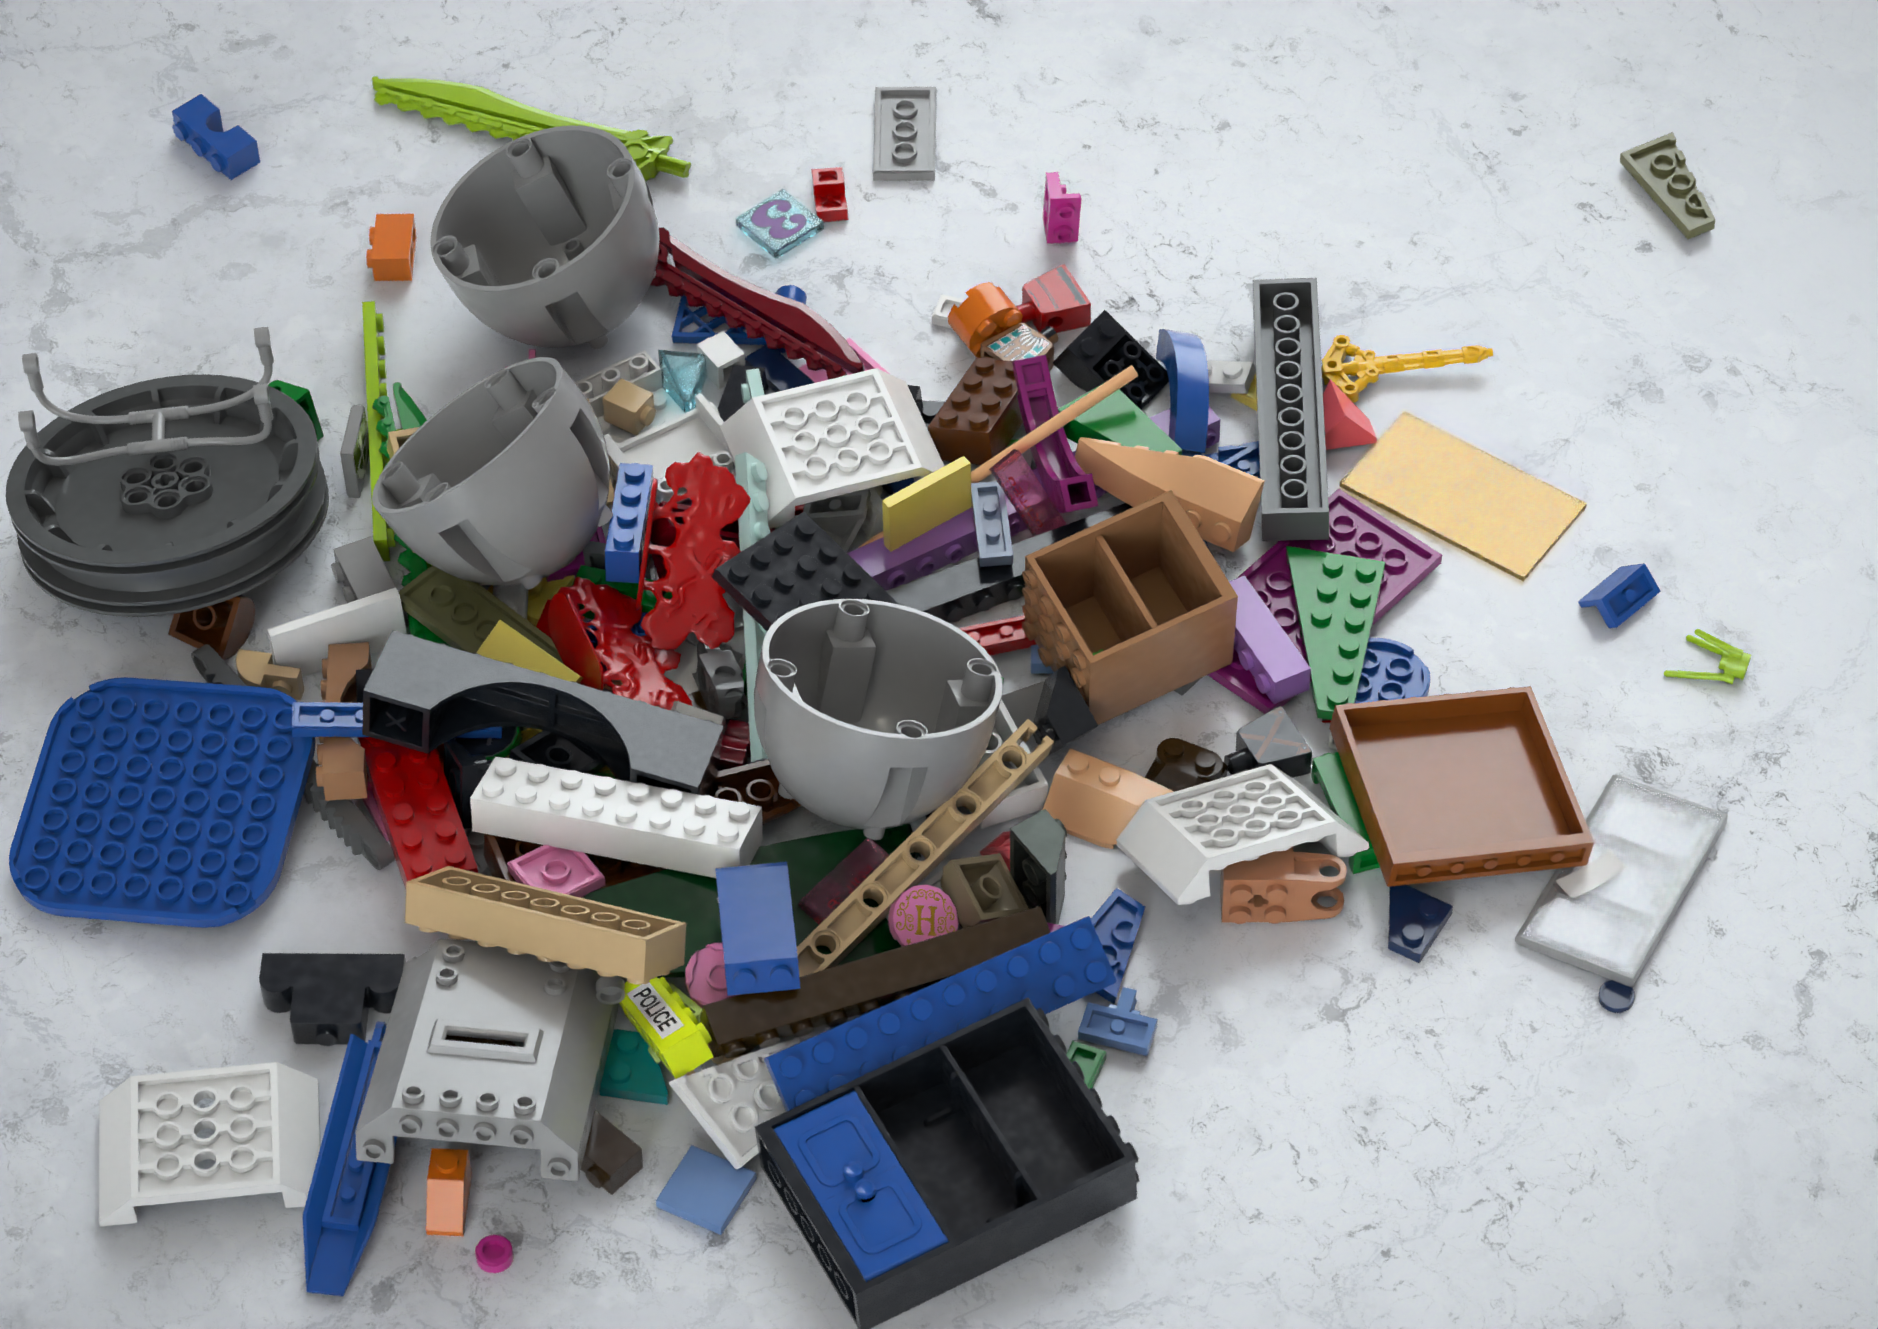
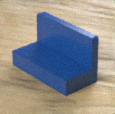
(1622, 594)

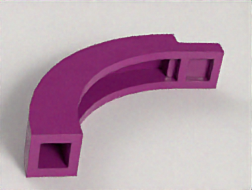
(1060, 473)

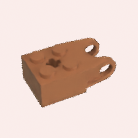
(1280, 888)

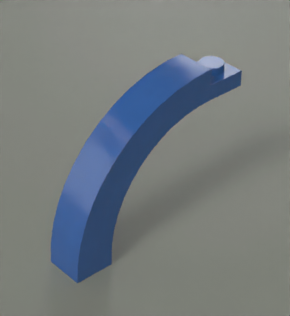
(1189, 388)

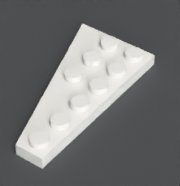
(735, 1099)

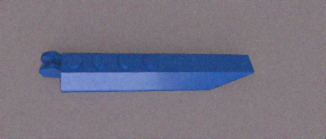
(343, 1191)

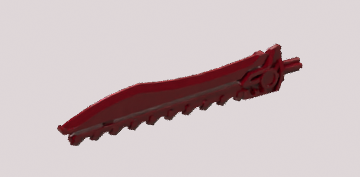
(763, 313)

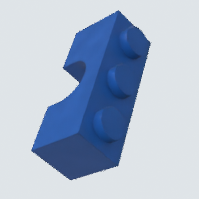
(202, 128)

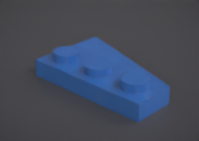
(1117, 928)

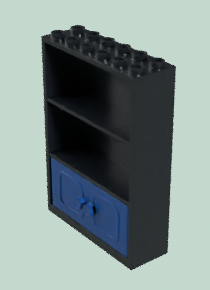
(947, 1163)

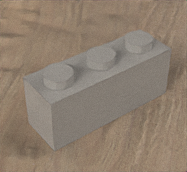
(361, 571)

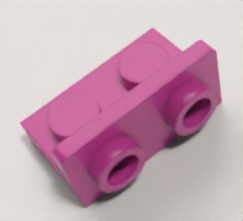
(1060, 211)

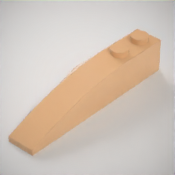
(1213, 495)
(1097, 797)

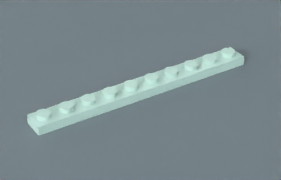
(752, 527)

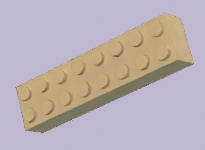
(545, 924)

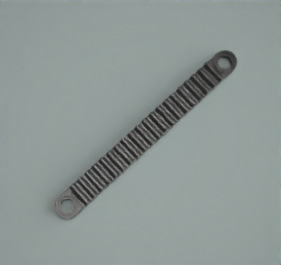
(341, 814)

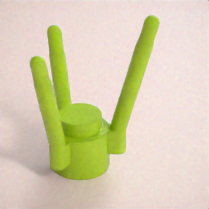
(1733, 660)

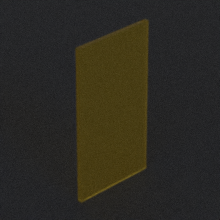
(1463, 495)

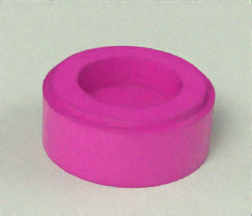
(494, 1253)

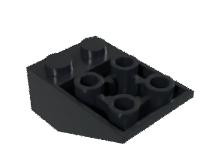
(1106, 351)

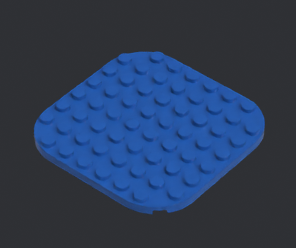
(162, 803)

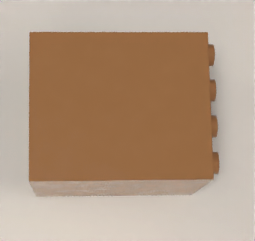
(1139, 593)

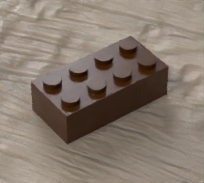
(979, 413)

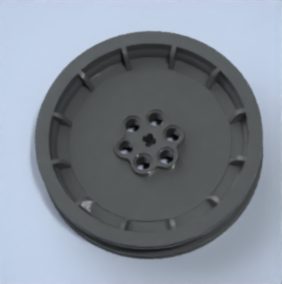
(172, 524)

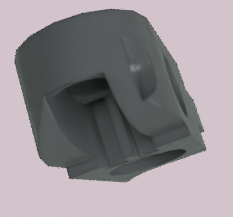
(719, 681)

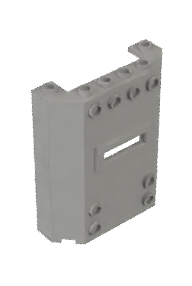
(490, 1092)

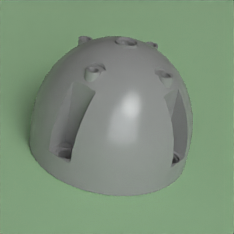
(550, 237)
(502, 478)
(872, 710)

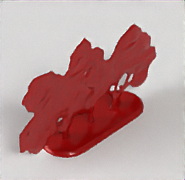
(691, 560)
(618, 648)

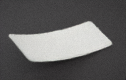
(1591, 875)

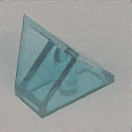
(683, 376)

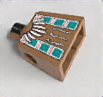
(1021, 343)

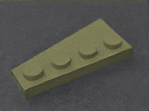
(1666, 179)

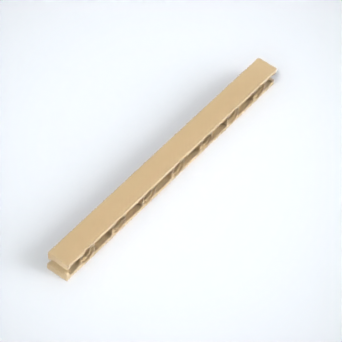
(933, 840)

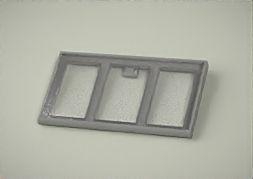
(1622, 920)

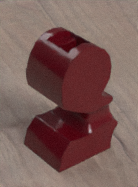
(735, 745)

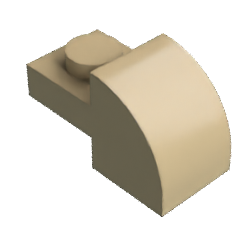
(259, 671)

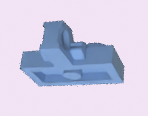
(1118, 1025)

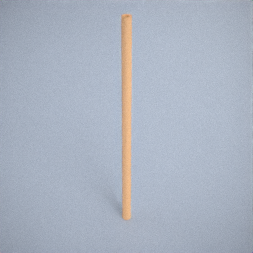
(1050, 426)

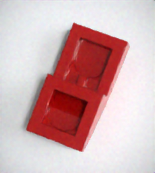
(829, 194)

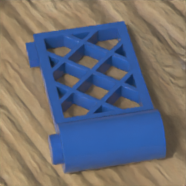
(738, 336)

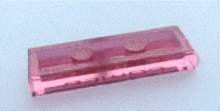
(1026, 494)
(842, 880)

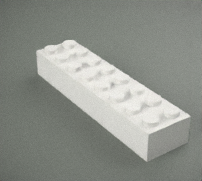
(615, 818)

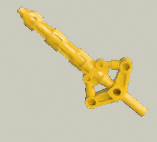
(1368, 367)

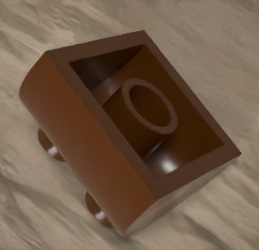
(221, 625)

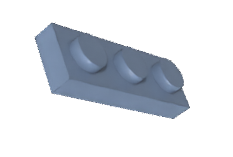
(991, 524)

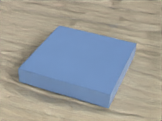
(706, 1190)

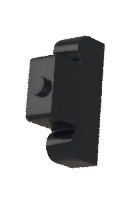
(329, 992)

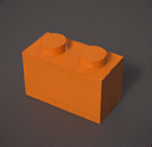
(392, 247)

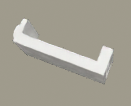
(671, 441)

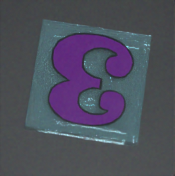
(779, 223)

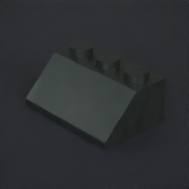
(1039, 863)

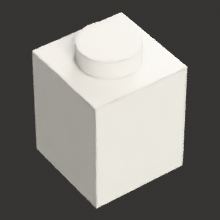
(720, 356)

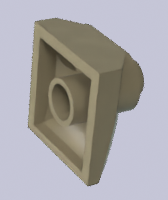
(981, 889)

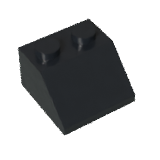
(1062, 711)

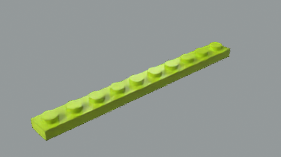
(375, 371)

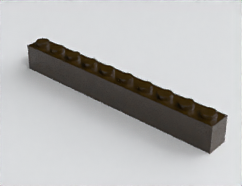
(861, 985)

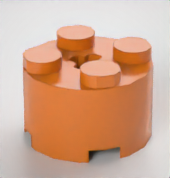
(983, 316)

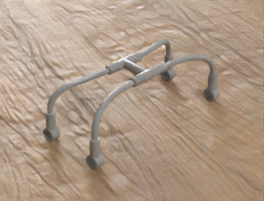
(155, 416)

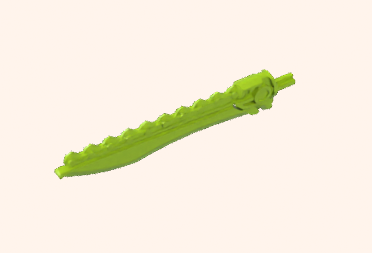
(505, 117)

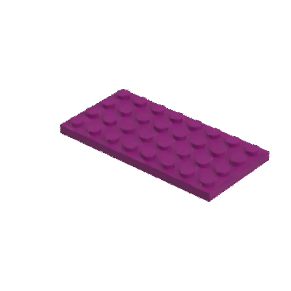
(1352, 532)

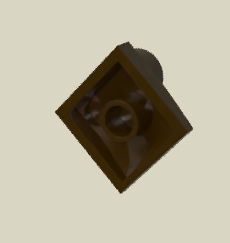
(1184, 765)

